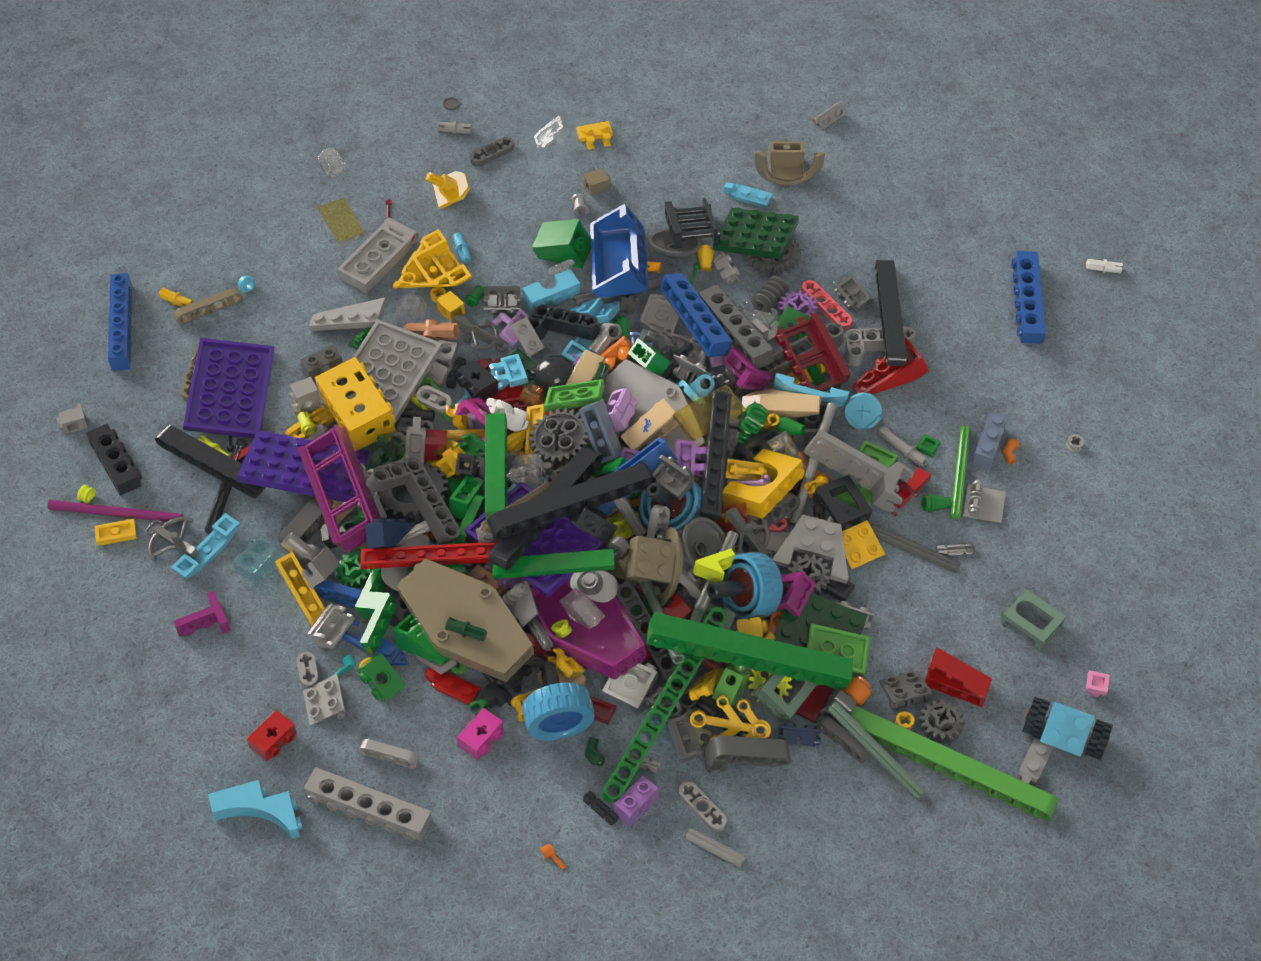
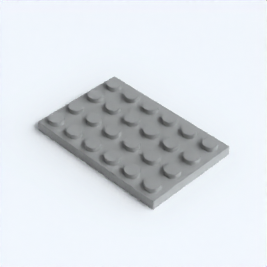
(396, 361)

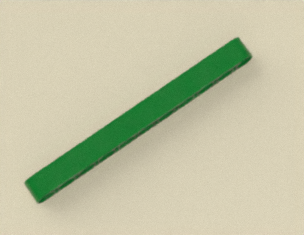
(660, 713)

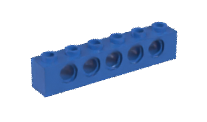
(1029, 297)
(696, 315)
(120, 322)

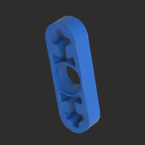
(332, 592)

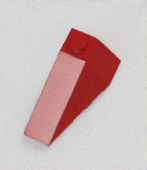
(887, 377)

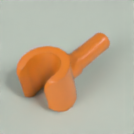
(548, 851)

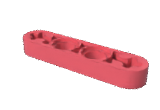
(830, 303)

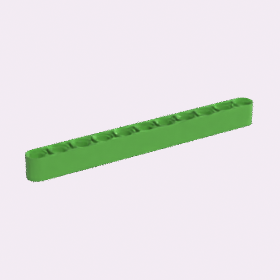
(956, 765)

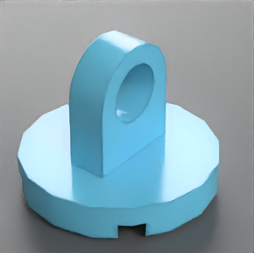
(694, 390)
(863, 411)

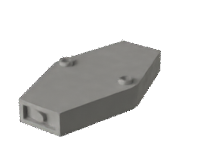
(648, 390)

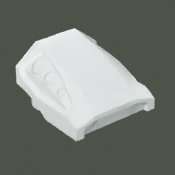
(515, 417)

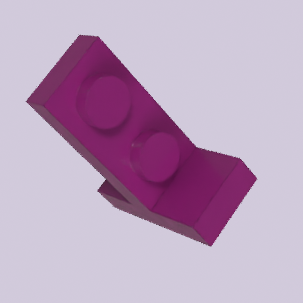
(747, 373)
(203, 618)

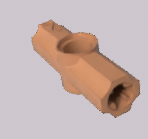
(435, 330)

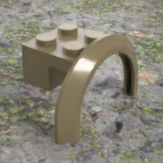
(786, 163)
(656, 561)

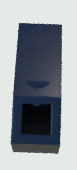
(387, 532)

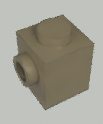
(596, 181)

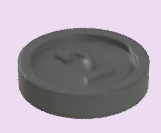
(450, 103)

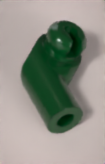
(592, 754)

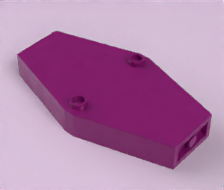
(606, 648)

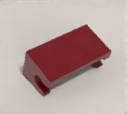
(434, 441)

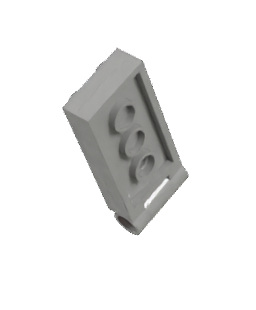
(377, 255)

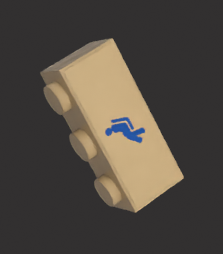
(650, 426)

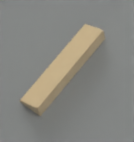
(585, 369)

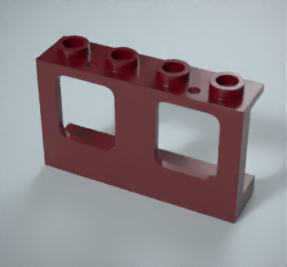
(823, 352)

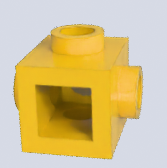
(449, 460)

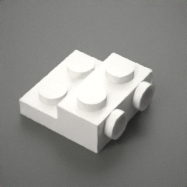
(633, 685)

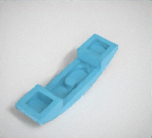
(786, 383)
(209, 548)

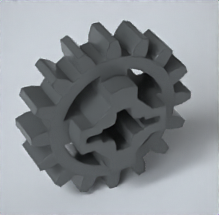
(809, 565)
(949, 728)

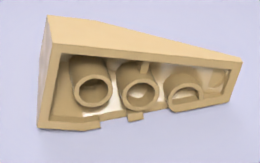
(784, 403)

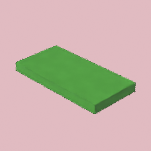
(878, 454)

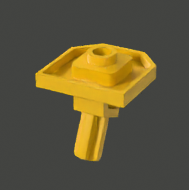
(449, 187)

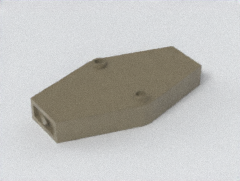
(439, 593)

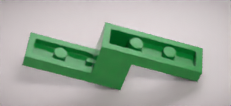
(377, 608)

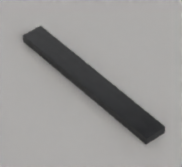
(716, 455)

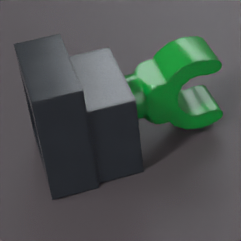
(490, 696)

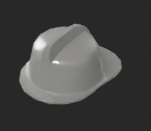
(597, 585)

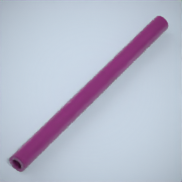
(111, 511)

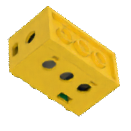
(356, 402)

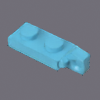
(748, 194)

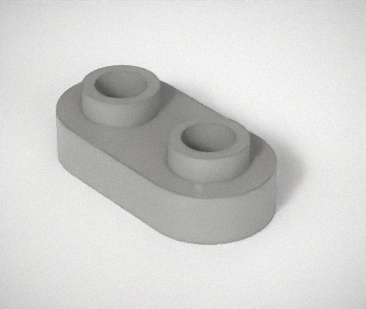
(435, 400)

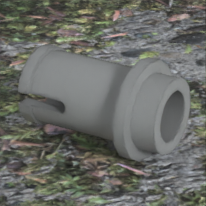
(320, 430)

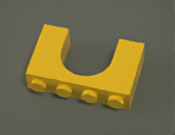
(762, 499)

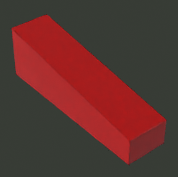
(918, 480)

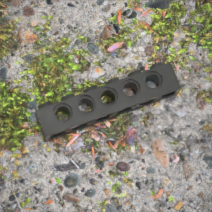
(738, 328)

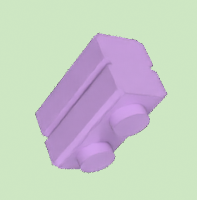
(621, 408)

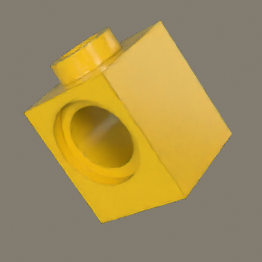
(450, 305)

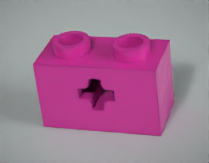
(482, 724)

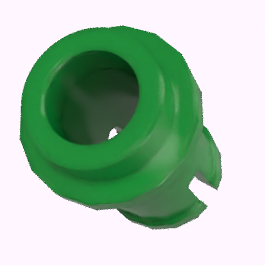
(473, 298)

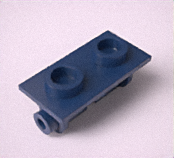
(807, 734)

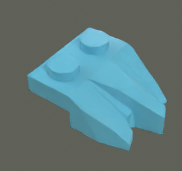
(601, 311)

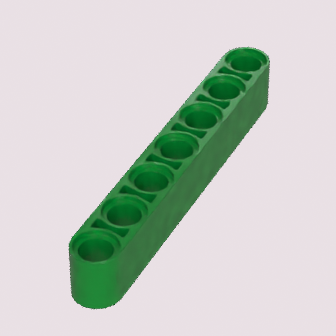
(495, 463)

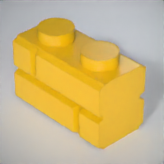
(753, 626)

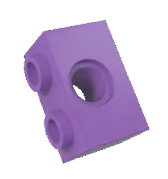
(636, 801)

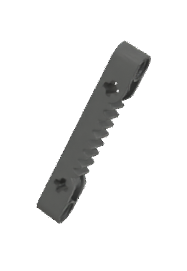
(799, 347)

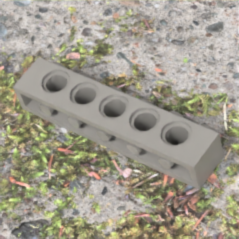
(361, 795)

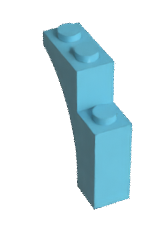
(252, 800)

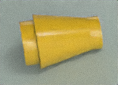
(705, 257)

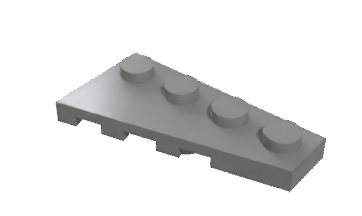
(349, 317)

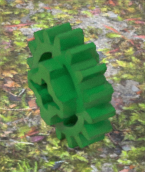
(350, 570)

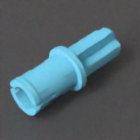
(461, 247)

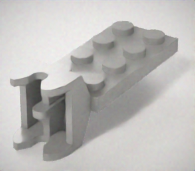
(861, 468)

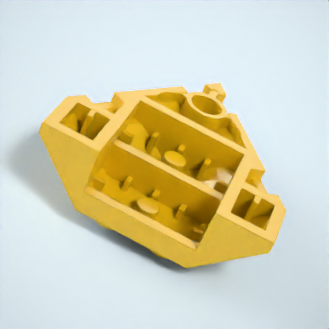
(432, 265)

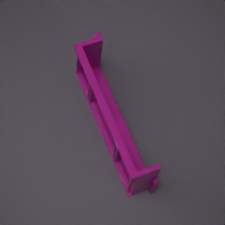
(356, 535)

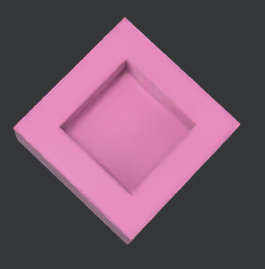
(1097, 683)

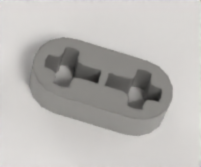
(312, 669)

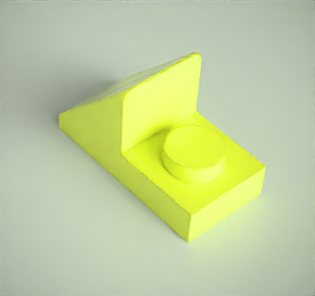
(713, 565)

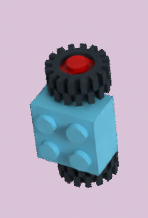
(1067, 728)

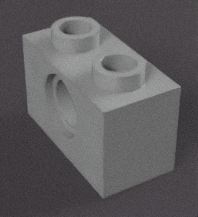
(304, 396)

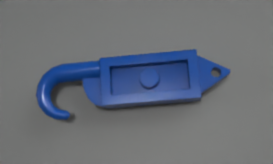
(388, 649)

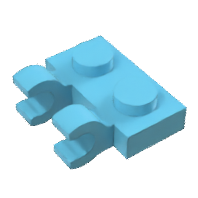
(513, 369)

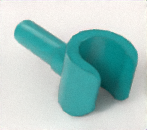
(348, 661)

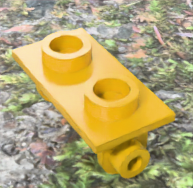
(744, 470)

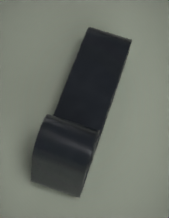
(563, 321)

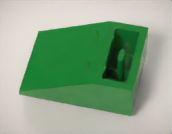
(413, 640)

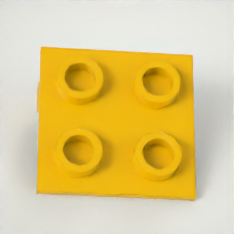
(861, 545)

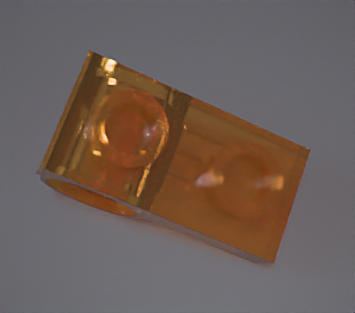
(533, 395)

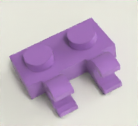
(686, 452)

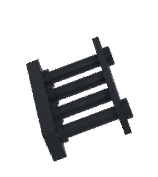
(677, 228)

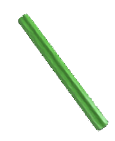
(960, 472)

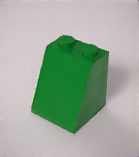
(563, 241)

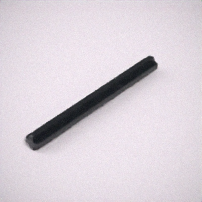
(223, 492)

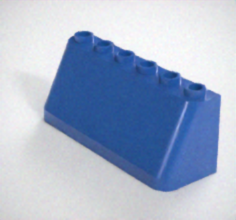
(618, 254)

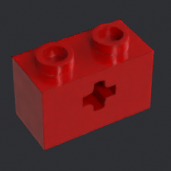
(272, 735)

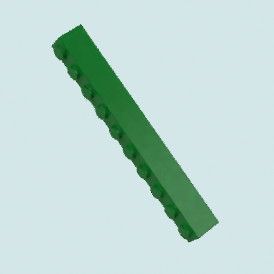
(749, 651)

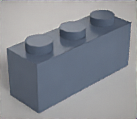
(601, 430)
(990, 441)

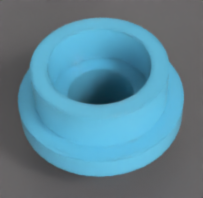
(246, 283)

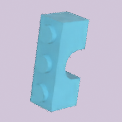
(565, 287)

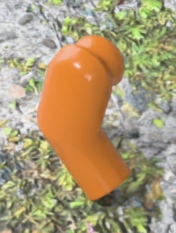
(1008, 449)

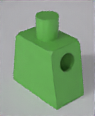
(732, 684)

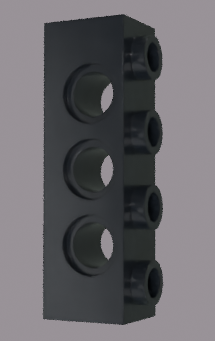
(114, 460)

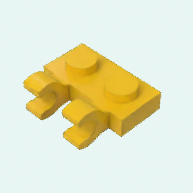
(595, 131)

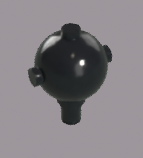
(552, 372)

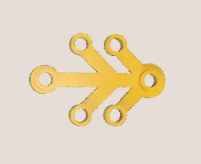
(734, 724)

